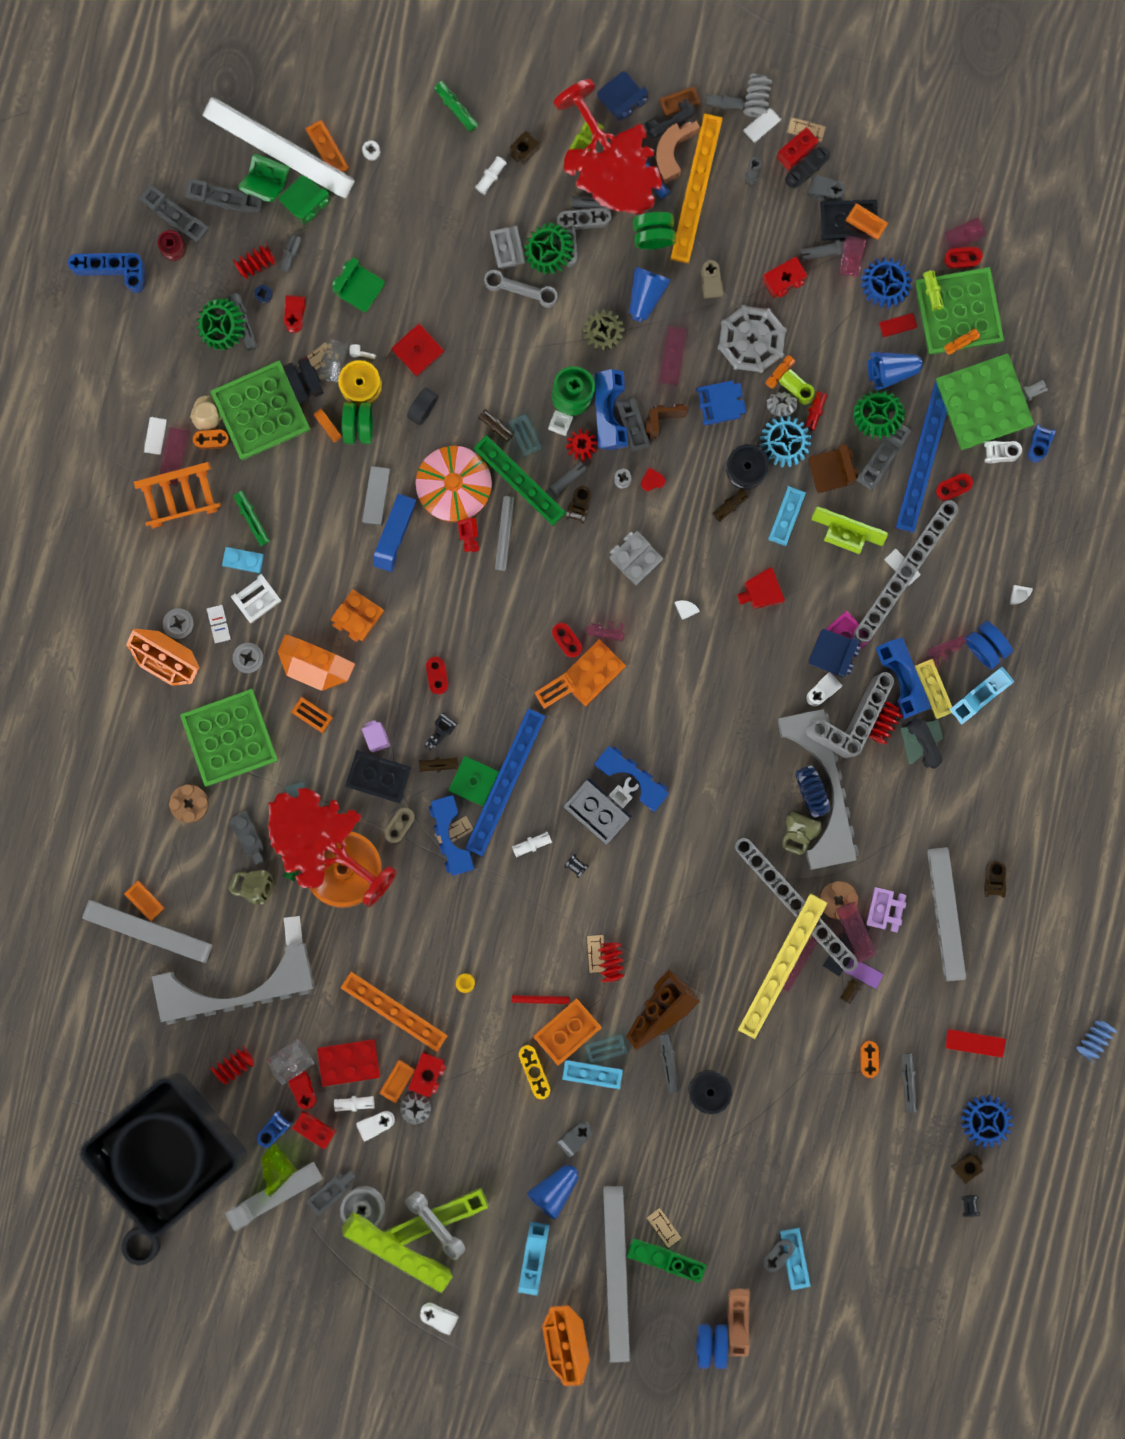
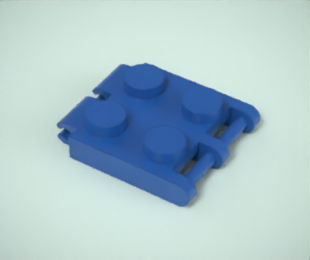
(721, 402)

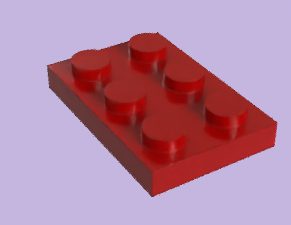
(348, 1062)

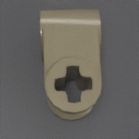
(711, 283)

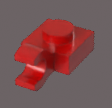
(468, 533)

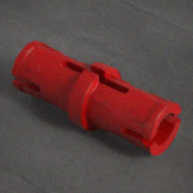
(815, 411)

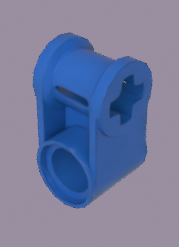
(1041, 440)
(274, 1129)

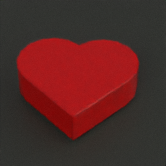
(652, 480)

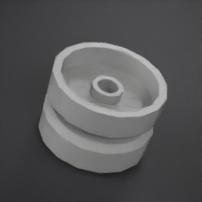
(364, 1196)

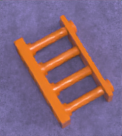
(182, 476)

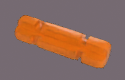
(962, 341)
(771, 382)

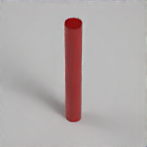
(540, 999)

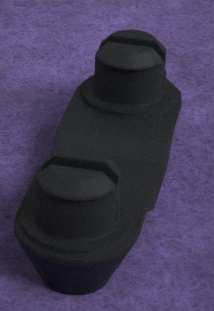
(686, 112)
(807, 167)
(932, 756)

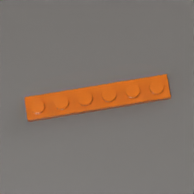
(394, 1011)

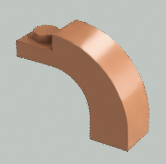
(669, 141)
(738, 1322)

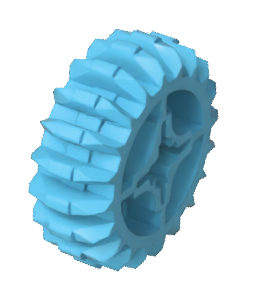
(793, 438)

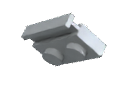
(507, 247)

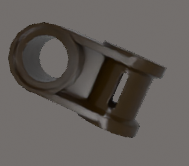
(578, 505)
(995, 881)

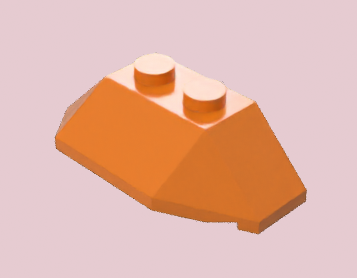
(163, 657)
(313, 664)
(566, 1345)

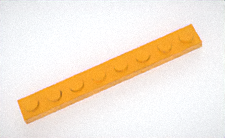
(696, 188)

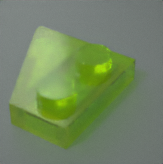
(276, 1169)

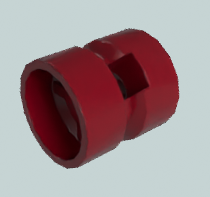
(171, 245)

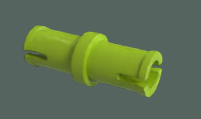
(933, 290)

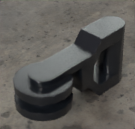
(446, 720)

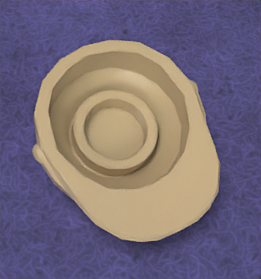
(205, 414)

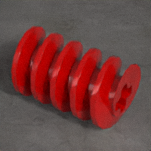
(255, 261)
(885, 723)
(611, 962)
(233, 1066)

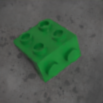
(265, 178)
(305, 199)
(357, 285)

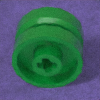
(654, 230)
(573, 390)
(358, 423)

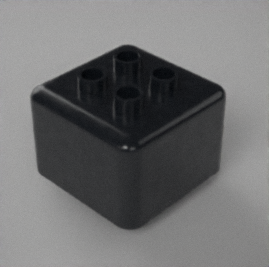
(163, 1154)

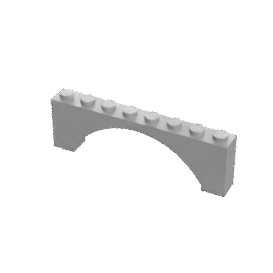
(836, 841)
(179, 1001)

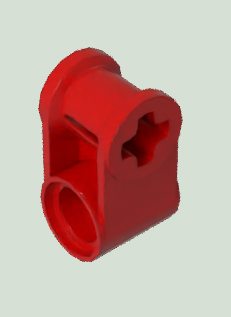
(294, 310)
(301, 1087)

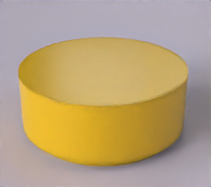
(465, 983)

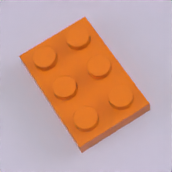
(594, 672)
(567, 1031)

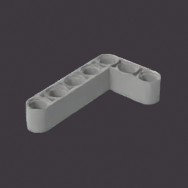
(858, 720)
(259, 1203)

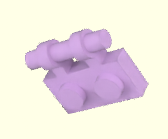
(880, 908)

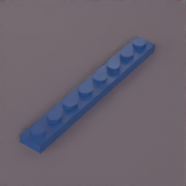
(922, 462)
(505, 782)

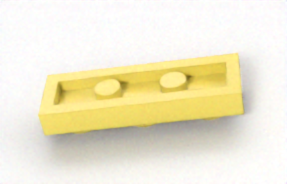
(934, 689)

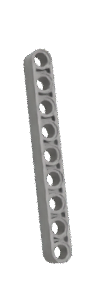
(910, 564)
(786, 900)
(616, 1274)

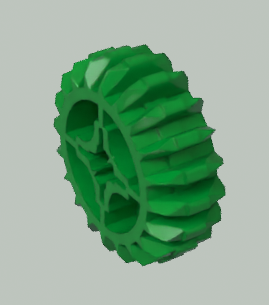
(554, 233)
(210, 324)
(879, 424)

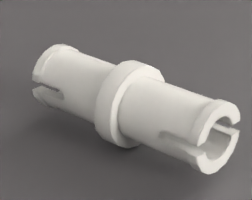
(490, 175)
(531, 844)
(354, 1103)

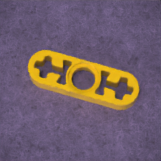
(544, 1083)

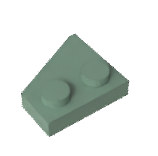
(912, 747)

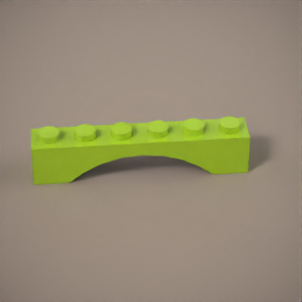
(447, 1213)
(371, 1238)

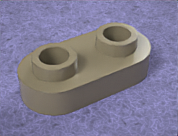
(399, 825)

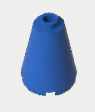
(646, 293)
(892, 368)
(554, 1190)

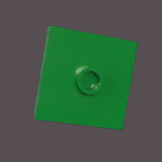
(473, 781)

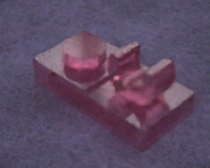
(965, 234)
(852, 256)
(613, 634)
(953, 645)

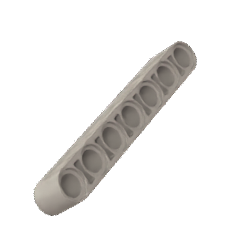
(946, 914)
(147, 931)

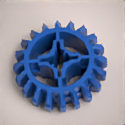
(879, 282)
(993, 1115)

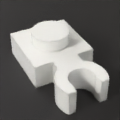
(560, 423)
(622, 795)

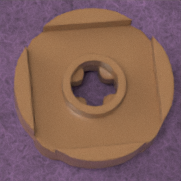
(188, 792)
(836, 889)

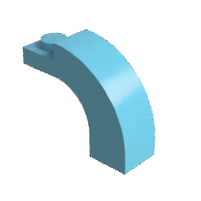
(981, 695)
(533, 1258)

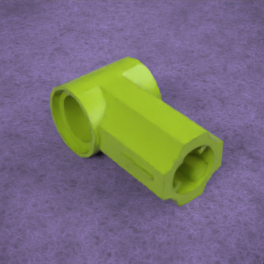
(796, 385)

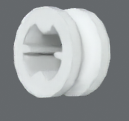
(375, 154)

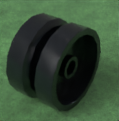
(304, 379)
(758, 467)
(710, 1080)

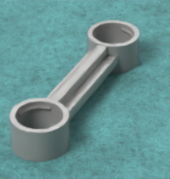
(520, 288)
(452, 1245)

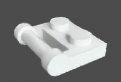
(258, 604)

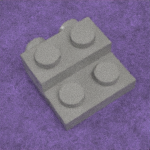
(635, 557)

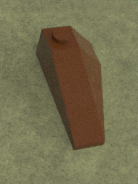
(665, 1008)

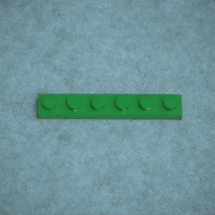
(519, 480)

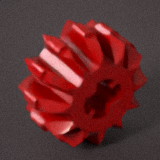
(589, 444)

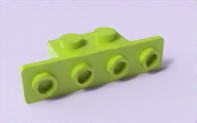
(847, 532)

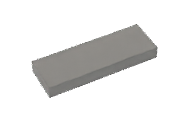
(376, 495)

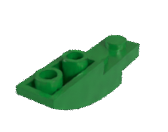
(666, 1260)

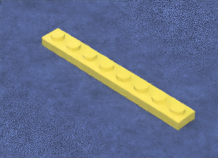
(782, 966)

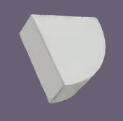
(1019, 594)
(686, 609)

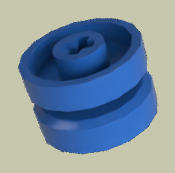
(988, 645)
(712, 1346)

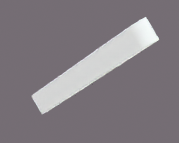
(278, 147)

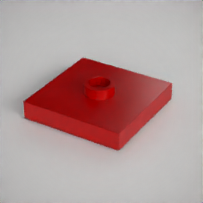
(417, 350)

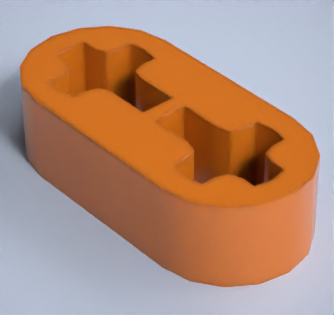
(327, 425)
(210, 434)
(874, 1059)

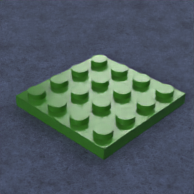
(968, 305)
(984, 402)
(260, 410)
(229, 737)

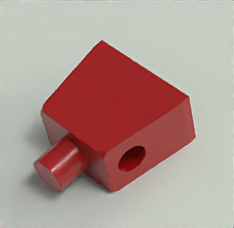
(762, 590)

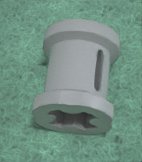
(620, 473)

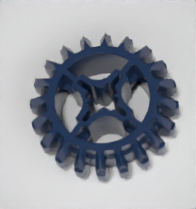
(812, 791)

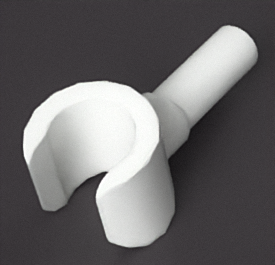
(355, 352)

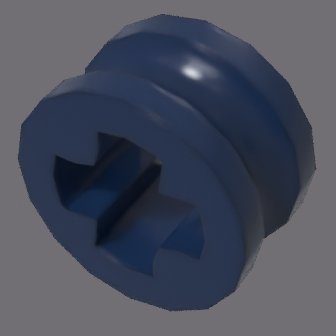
(268, 296)

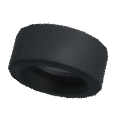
(422, 406)
(136, 1260)

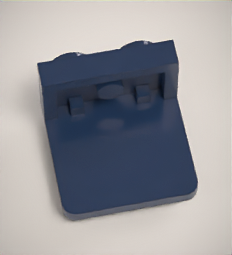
(622, 96)
(834, 653)

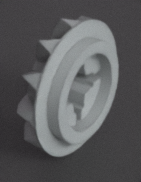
(782, 409)
(169, 621)
(245, 649)
(408, 1102)

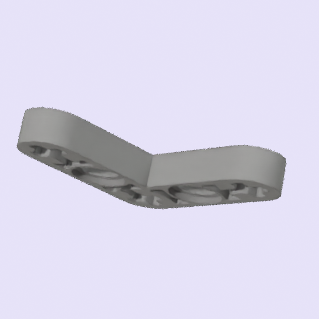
(571, 226)

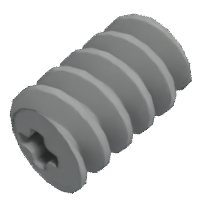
(756, 95)

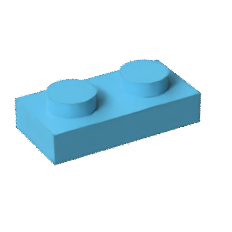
(242, 560)

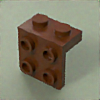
(661, 412)
(833, 469)

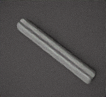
(504, 533)

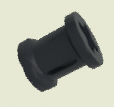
(576, 866)
(970, 1205)

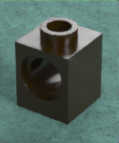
(524, 140)
(958, 1168)

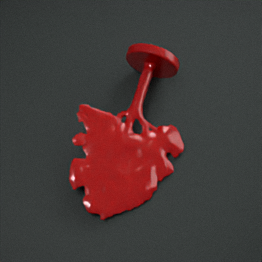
(619, 172)
(305, 831)

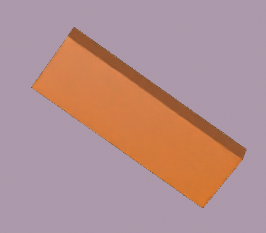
(326, 146)

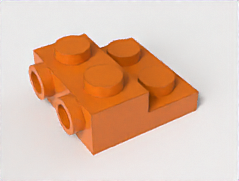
(357, 616)

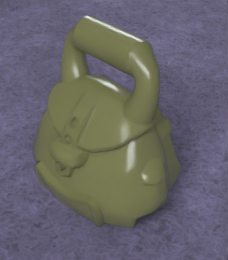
(800, 829)
(255, 886)

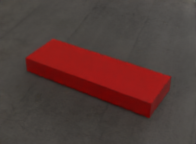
(975, 1043)

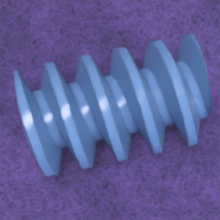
(1095, 1040)

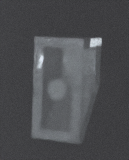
(333, 360)

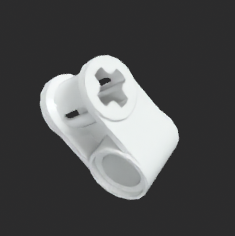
(997, 451)
(825, 688)
(372, 1125)
(442, 1320)

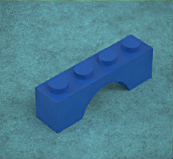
(608, 387)
(897, 658)
(651, 793)
(444, 812)

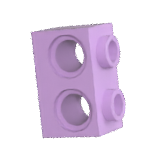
(375, 736)

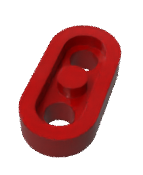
(962, 257)
(953, 487)
(567, 640)
(436, 675)

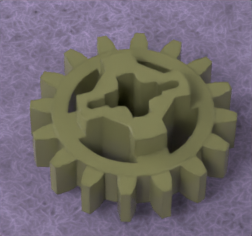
(610, 327)

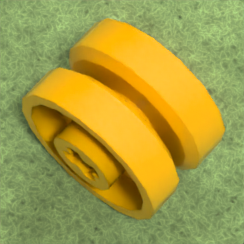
(360, 372)

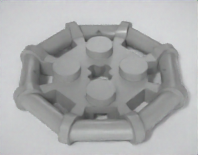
(746, 329)

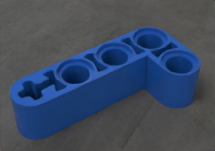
(105, 268)
(393, 533)

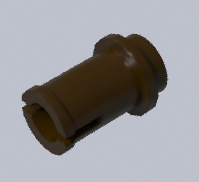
(851, 991)

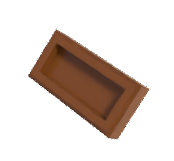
(670, 102)

